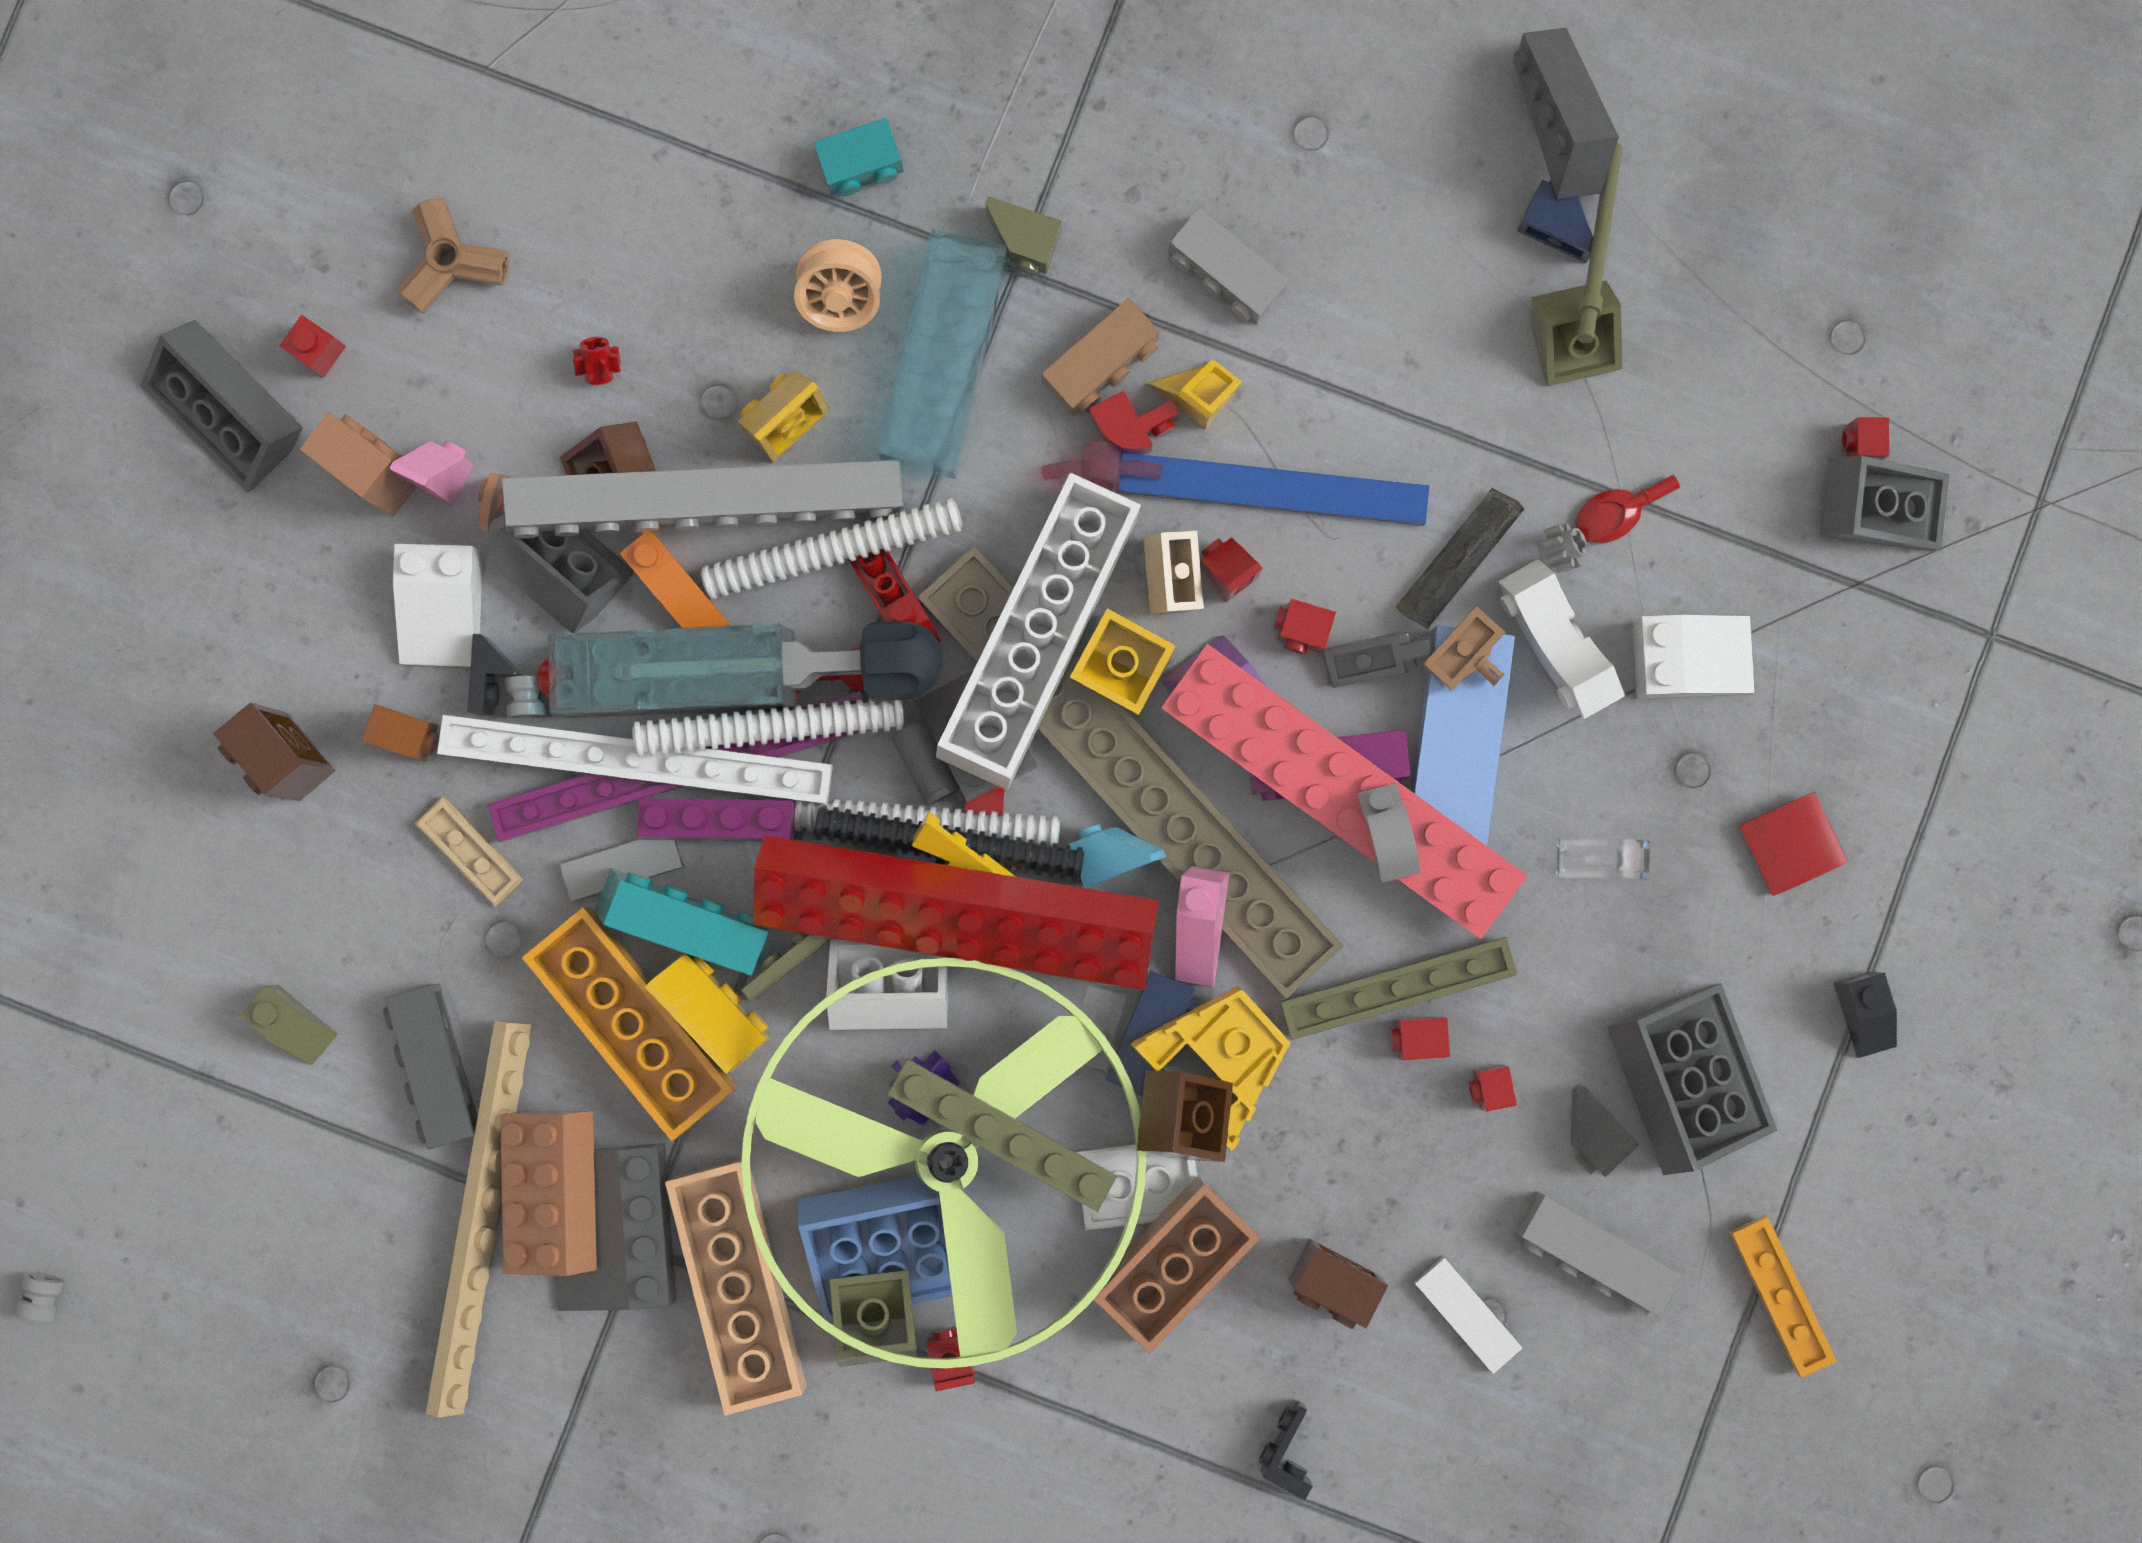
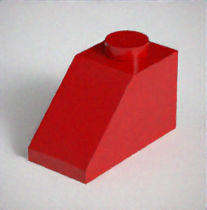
(1229, 567)

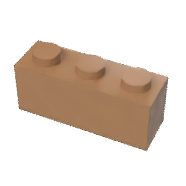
(1101, 357)

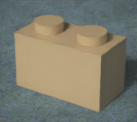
(1173, 572)

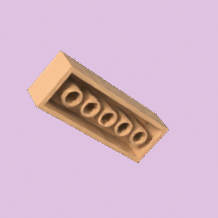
(735, 1290)

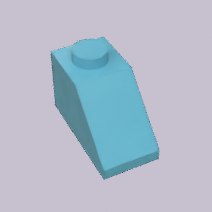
(1112, 853)

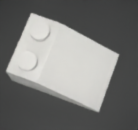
(437, 603)
(1692, 656)

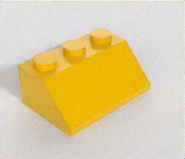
(709, 1011)

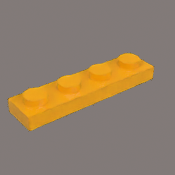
(1782, 1296)

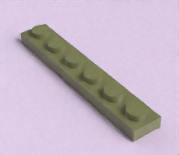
(1398, 988)
(1002, 1134)

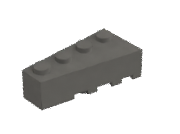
(1565, 112)

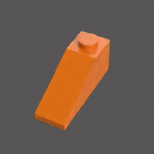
(671, 583)

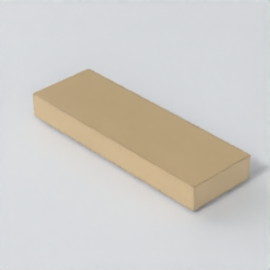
(470, 851)

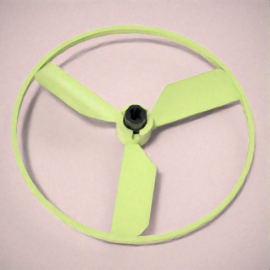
(972, 1239)

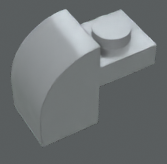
(1389, 832)

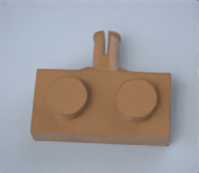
(1466, 651)

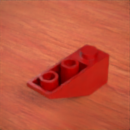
(890, 590)

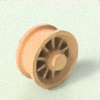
(837, 285)

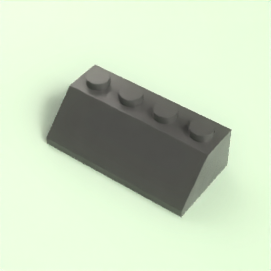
(219, 404)

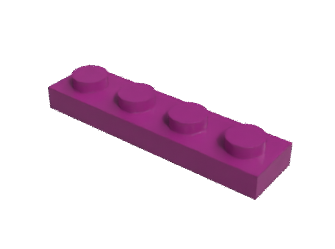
(715, 819)

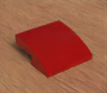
(1793, 843)

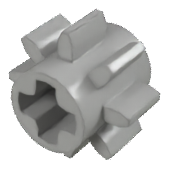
(1562, 547)

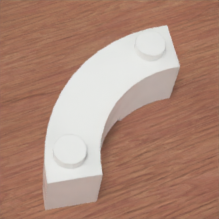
(1572, 662)

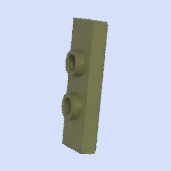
(779, 966)

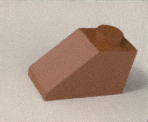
(401, 733)

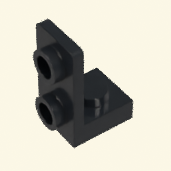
(1288, 1475)

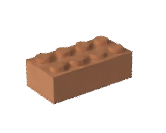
(548, 1193)
(1175, 1264)

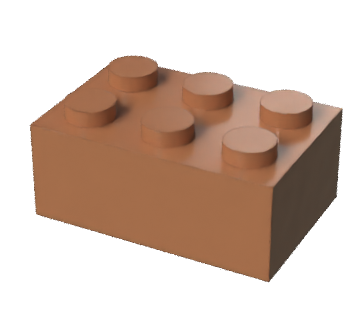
(358, 461)

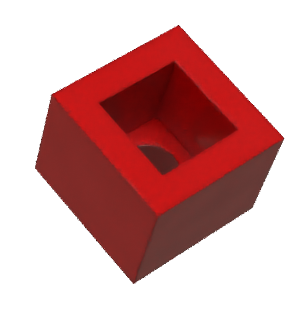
(1867, 437)
(1492, 1088)

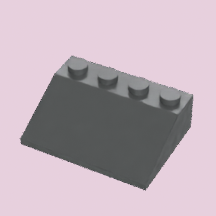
(1692, 1080)
(631, 1235)

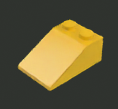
(783, 413)

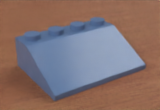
(876, 1232)

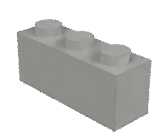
(1227, 266)

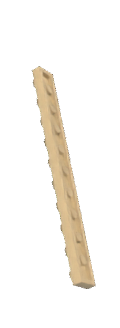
(477, 1222)

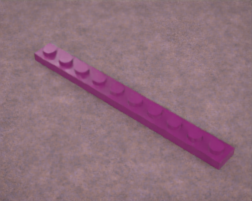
(599, 793)

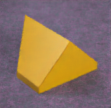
(1199, 391)

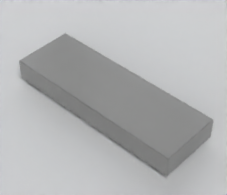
(644, 857)

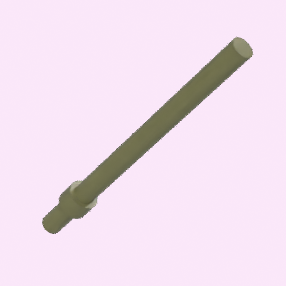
(1591, 302)

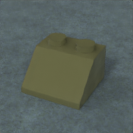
(1556, 335)
(876, 1312)

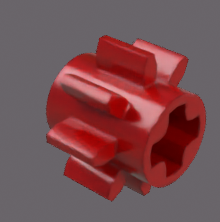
(596, 360)

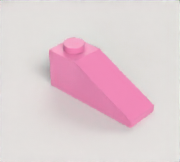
(435, 469)
(1199, 925)

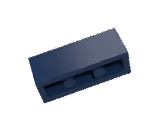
(1157, 1005)

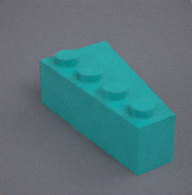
(680, 922)

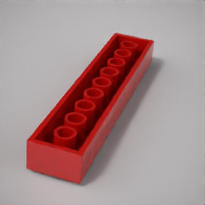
(954, 912)

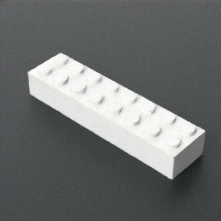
(1038, 632)

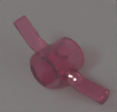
(1102, 466)

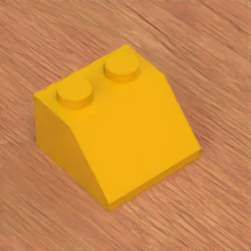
(1123, 661)

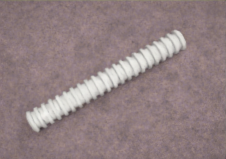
(831, 548)
(766, 726)
(1016, 826)

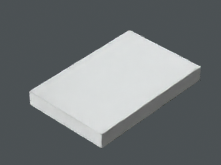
(1163, 1183)

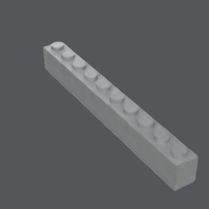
(700, 497)

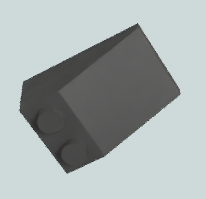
(1884, 503)
(937, 710)

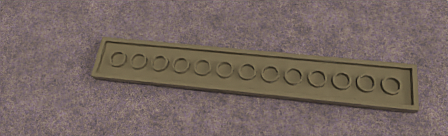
(1148, 791)

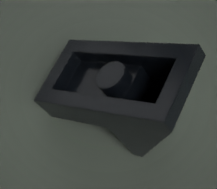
(486, 663)

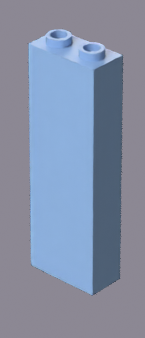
(1462, 741)

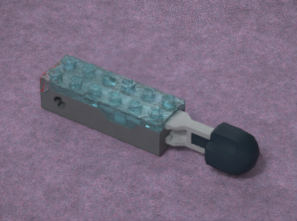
(725, 668)

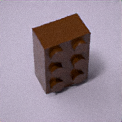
(272, 753)

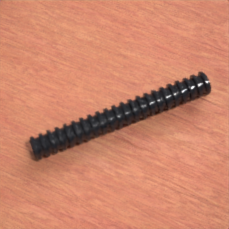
(900, 835)

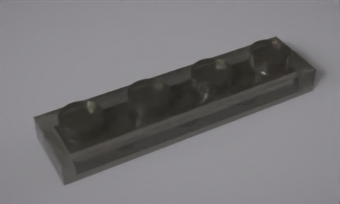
(1460, 558)

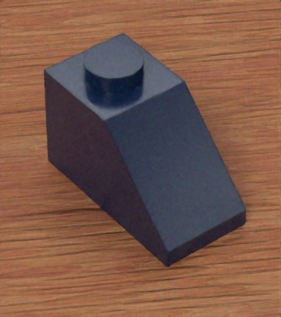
(1557, 223)

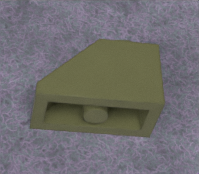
(1027, 234)
(288, 1023)

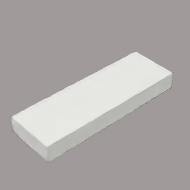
(1468, 1315)

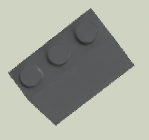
(562, 574)

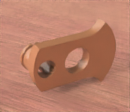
(491, 500)

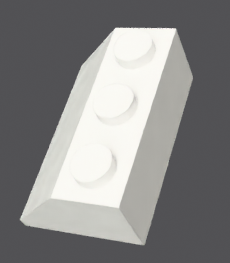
(895, 1001)

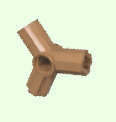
(439, 237)

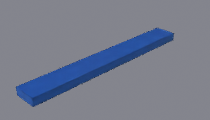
(1280, 490)

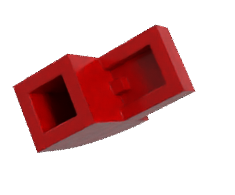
(1120, 425)

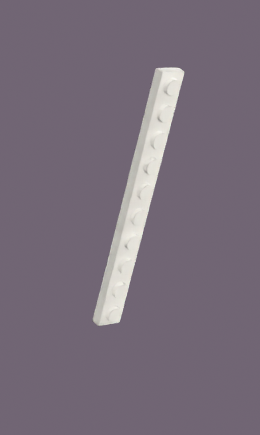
(617, 758)

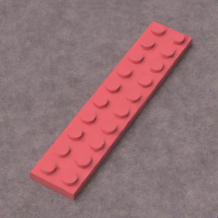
(1324, 779)

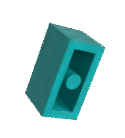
(859, 157)

